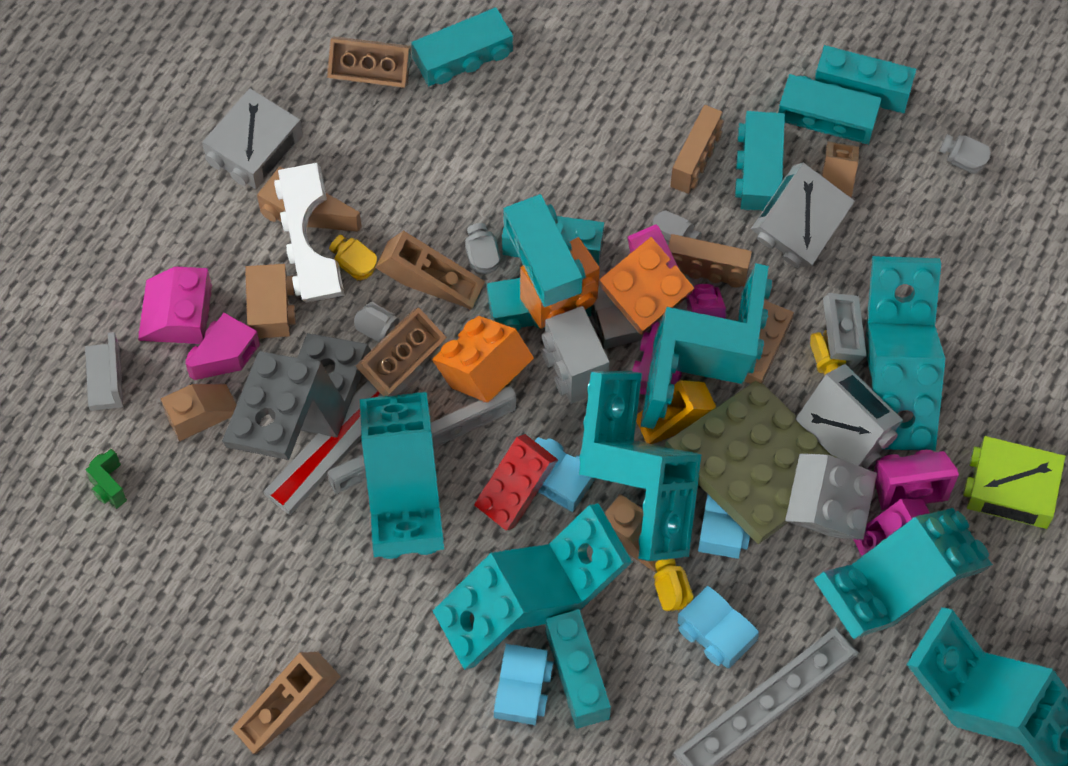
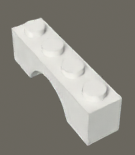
(302, 192)

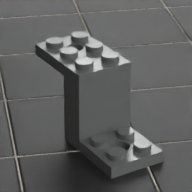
(296, 396)

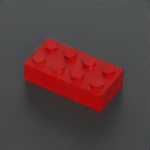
(515, 482)

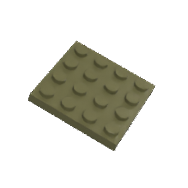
(749, 457)

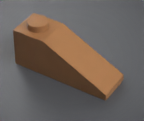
(327, 215)
(428, 271)
(286, 700)

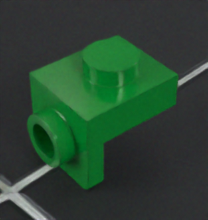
(105, 486)

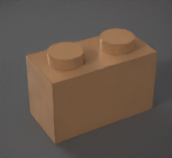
(268, 300)

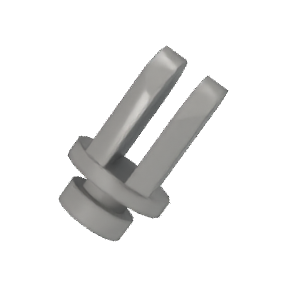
(966, 153)
(674, 224)
(482, 249)
(375, 321)

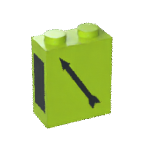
(1014, 482)

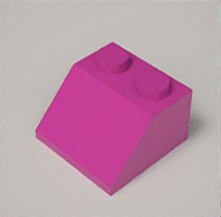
(176, 306)
(919, 476)

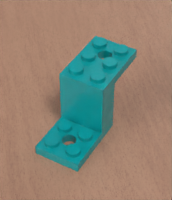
(706, 345)
(905, 346)
(664, 472)
(401, 475)
(903, 572)
(531, 584)
(993, 692)

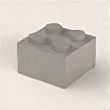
(573, 352)
(831, 496)

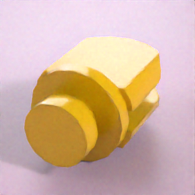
(354, 257)
(820, 349)
(672, 585)

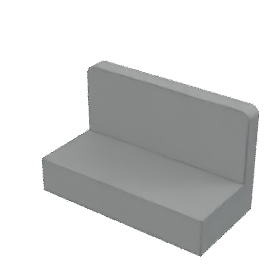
(844, 328)
(104, 375)

